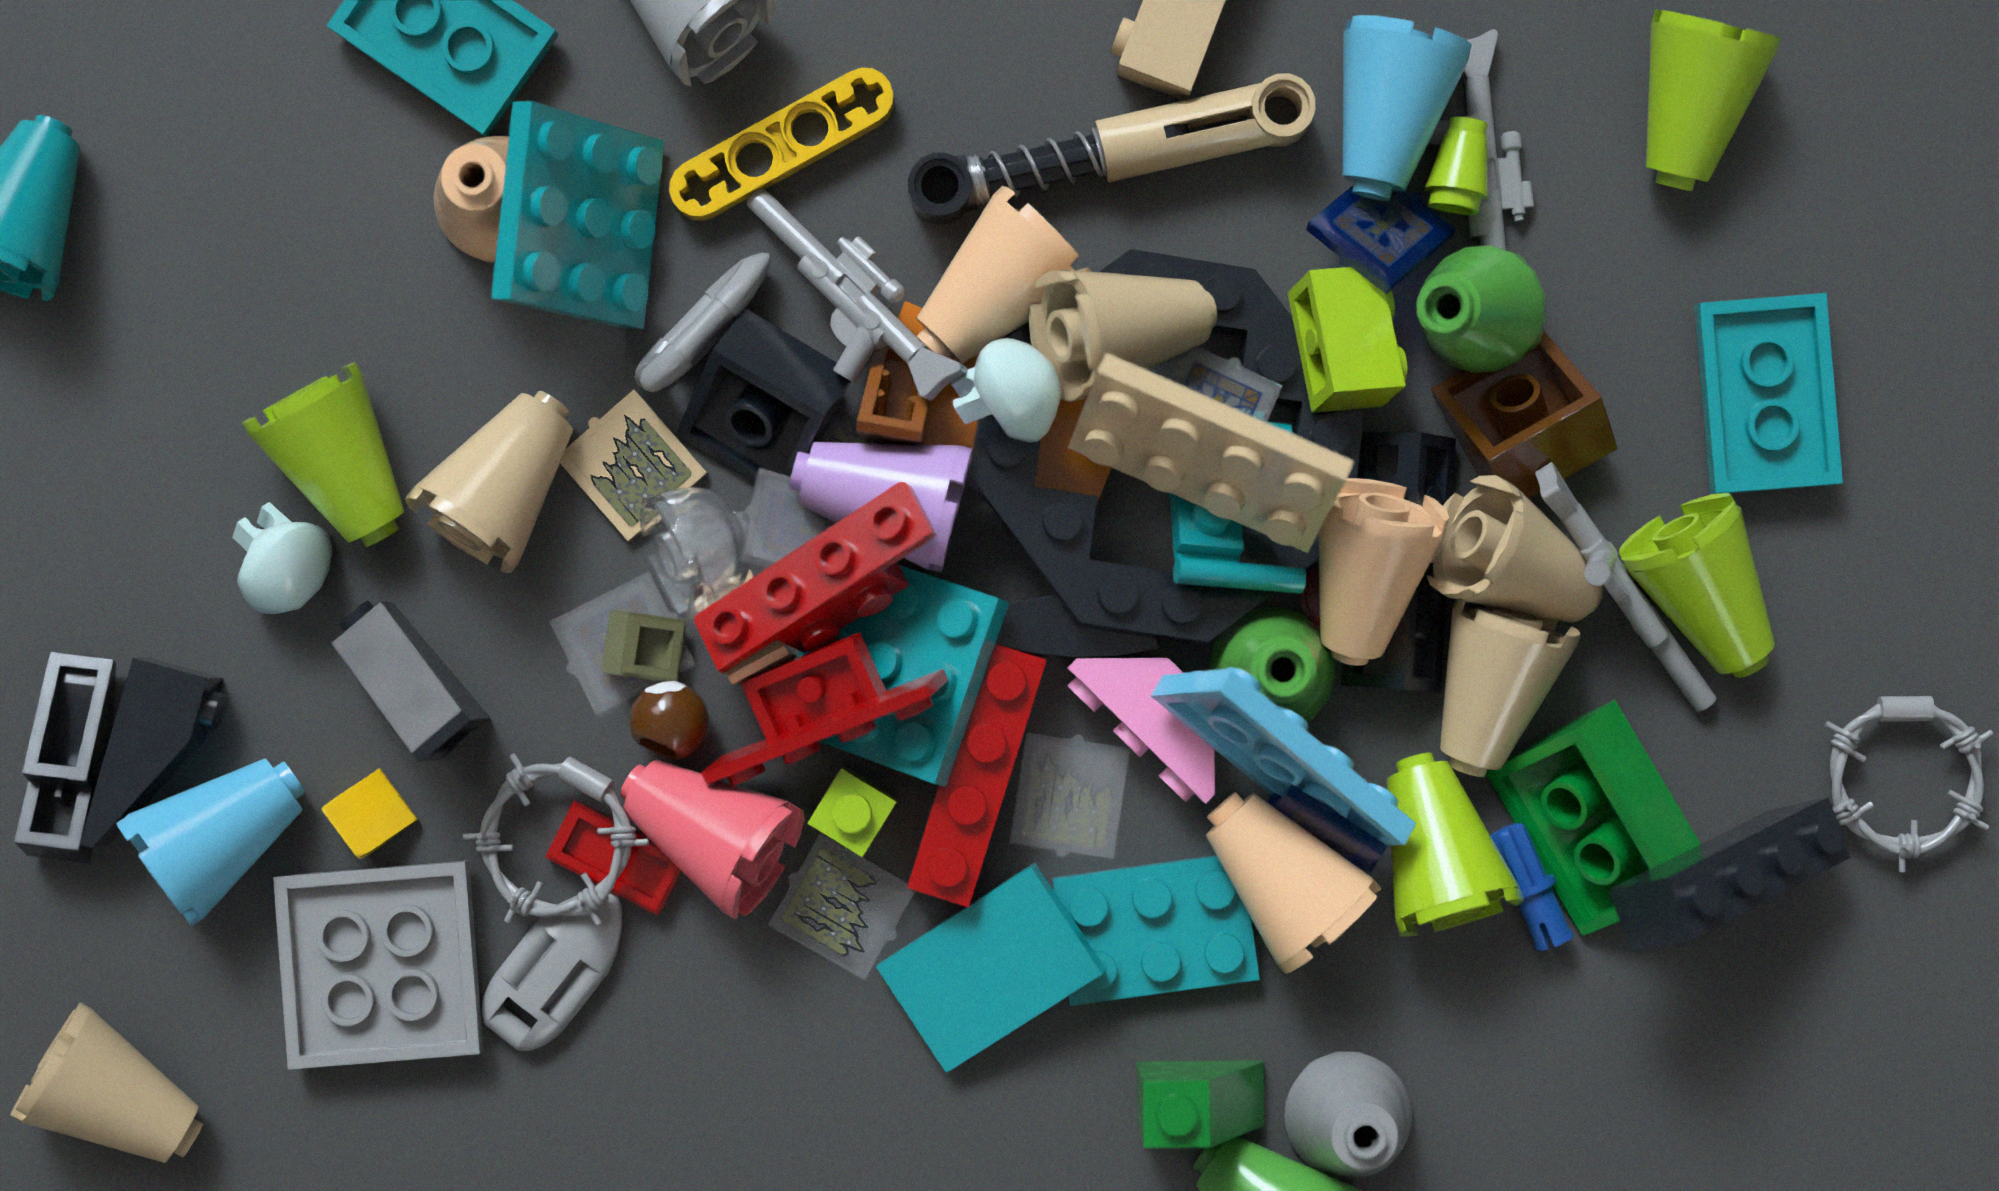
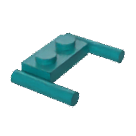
(1210, 548)

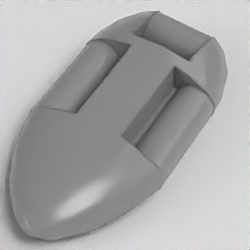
(702, 324)
(552, 974)

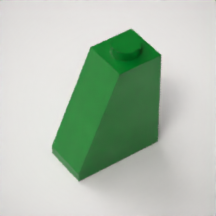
(1198, 1101)

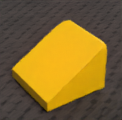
(369, 814)

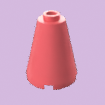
(714, 832)

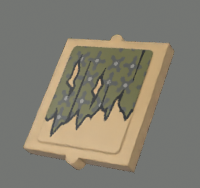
(628, 459)

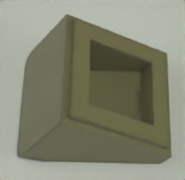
(643, 646)

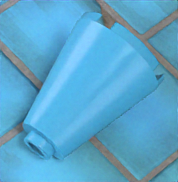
(1393, 98)
(213, 833)

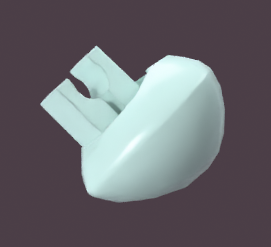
(1014, 386)
(282, 561)

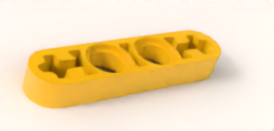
(777, 135)

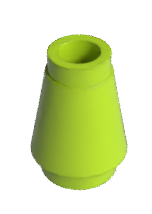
(1460, 169)

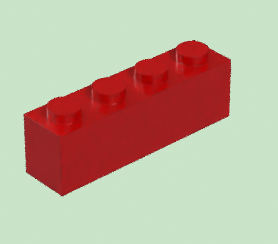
(971, 801)

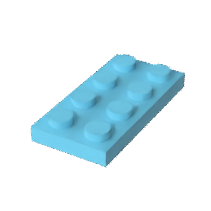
(1276, 749)

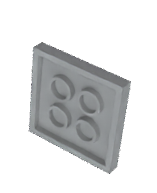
(378, 964)

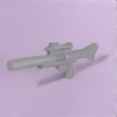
(1504, 174)
(859, 316)
(1606, 569)

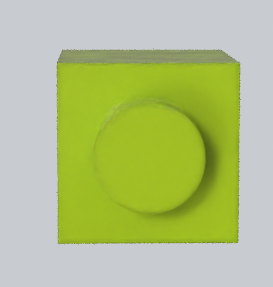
(853, 811)

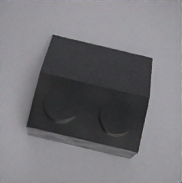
(761, 399)

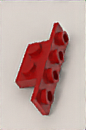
(821, 584)
(816, 698)

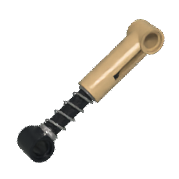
(1122, 146)

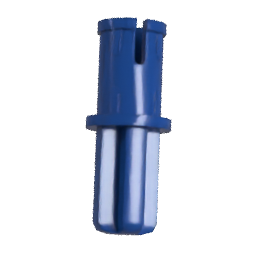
(1540, 904)

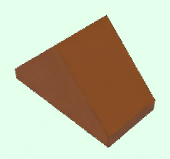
(891, 403)

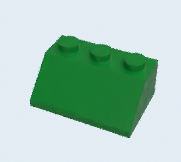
(1593, 810)

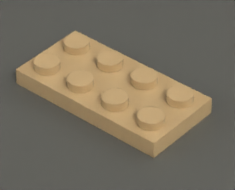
(1209, 453)

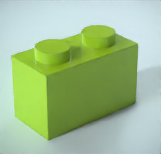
(1346, 340)

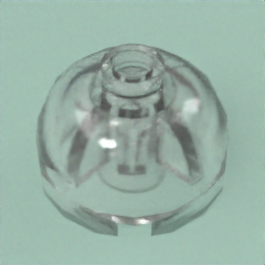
(696, 546)

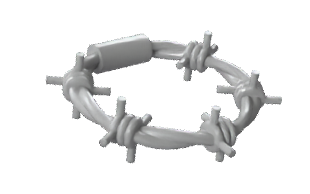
(1906, 710)
(585, 780)

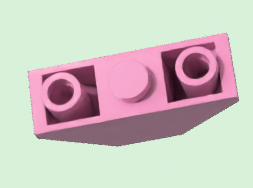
(1126, 691)

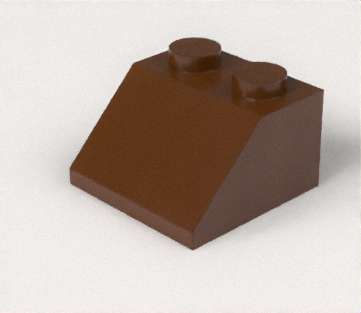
(1527, 417)

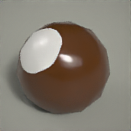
(669, 720)

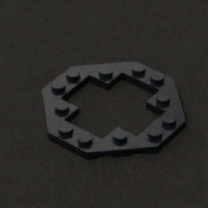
(1058, 525)

